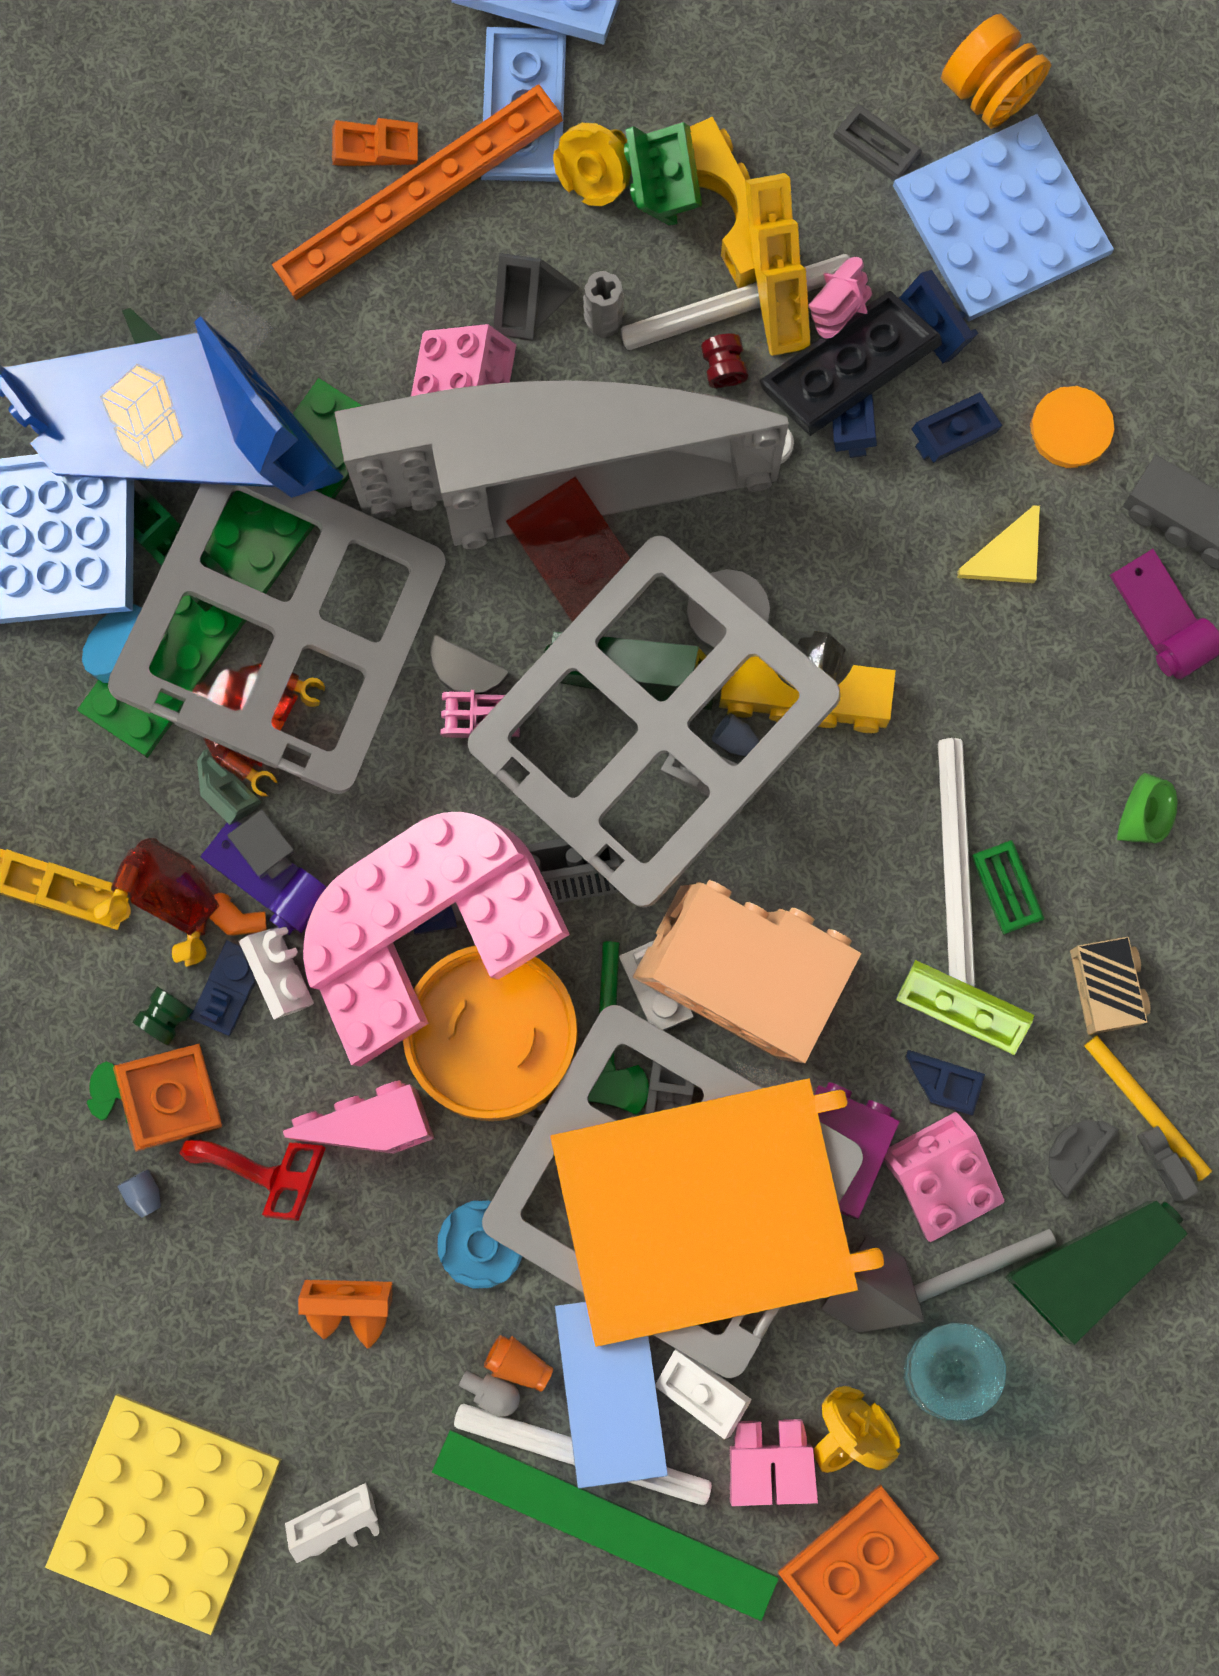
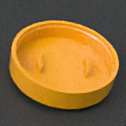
(489, 1041)

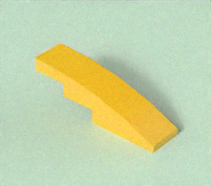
(777, 264)
(53, 887)

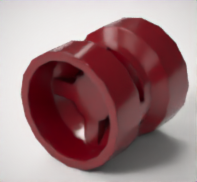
(724, 360)

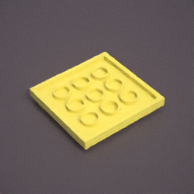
(163, 1514)

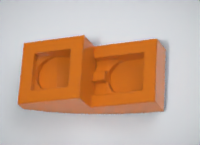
(378, 144)

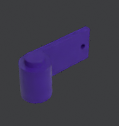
(288, 896)

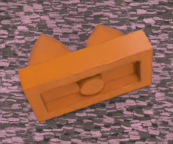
(363, 1301)

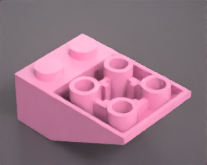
(380, 1124)

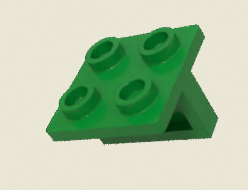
(663, 171)

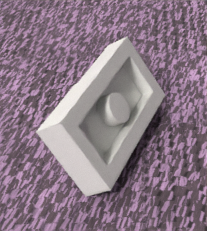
(276, 972)
(657, 1007)
(703, 1393)
(332, 1521)

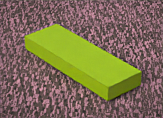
(965, 1007)

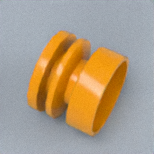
(995, 70)

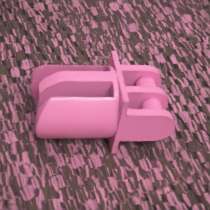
(840, 298)
(479, 708)

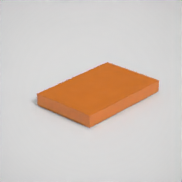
(858, 1565)

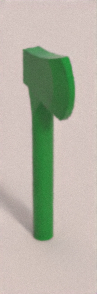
(623, 1087)

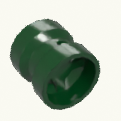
(162, 1016)

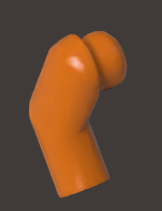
(235, 922)

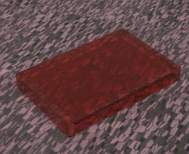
(569, 545)

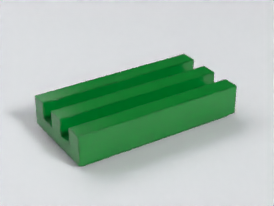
(991, 891)

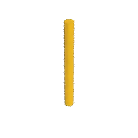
(1146, 1105)

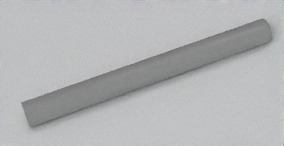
(985, 1265)

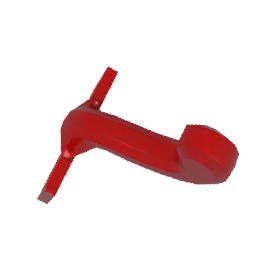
(273, 1178)

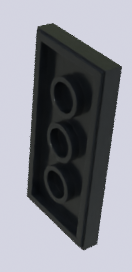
(852, 364)

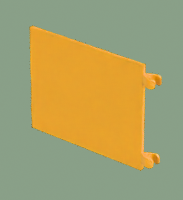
(706, 1212)

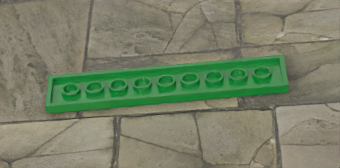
(253, 547)

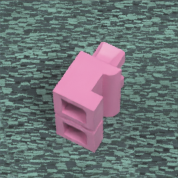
(791, 1462)

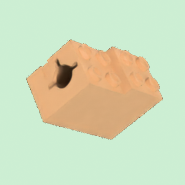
(749, 968)

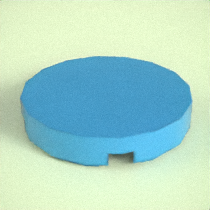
(107, 642)
(462, 1254)

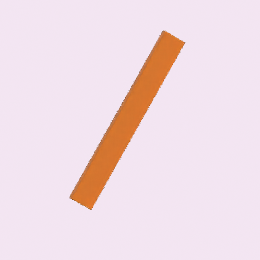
(417, 192)

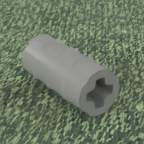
(603, 304)

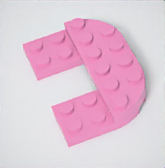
(400, 887)

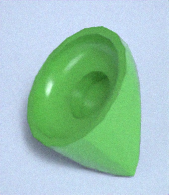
(1148, 811)

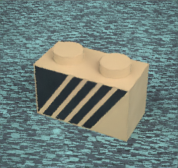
(1110, 985)

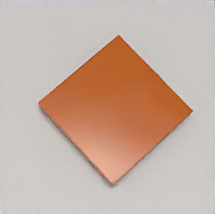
(167, 1097)

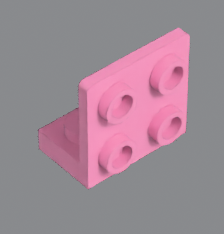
(462, 359)
(944, 1176)

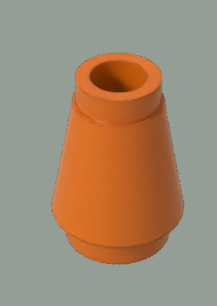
(517, 1364)

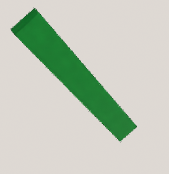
(605, 1525)

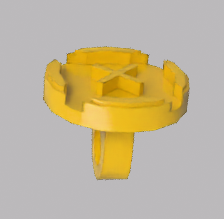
(855, 1433)

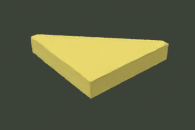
(1010, 555)

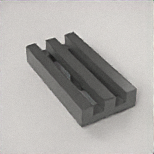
(870, 156)

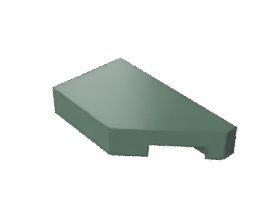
(224, 790)

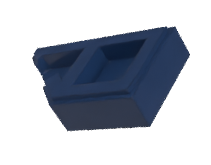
(946, 1083)

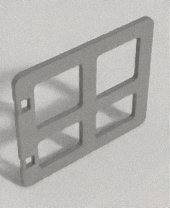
(294, 628)
(661, 724)
(570, 1110)

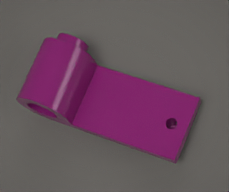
(1165, 617)

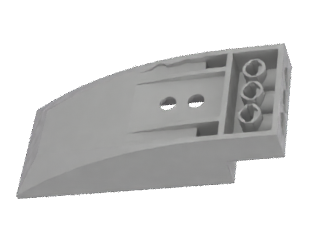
(514, 442)

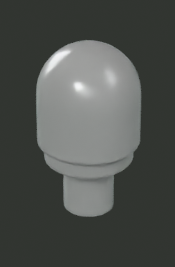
(492, 1393)

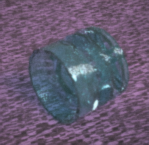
(980, 1371)

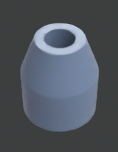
(735, 736)
(141, 1193)

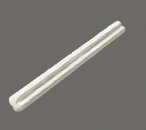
(714, 308)
(956, 860)
(560, 1448)

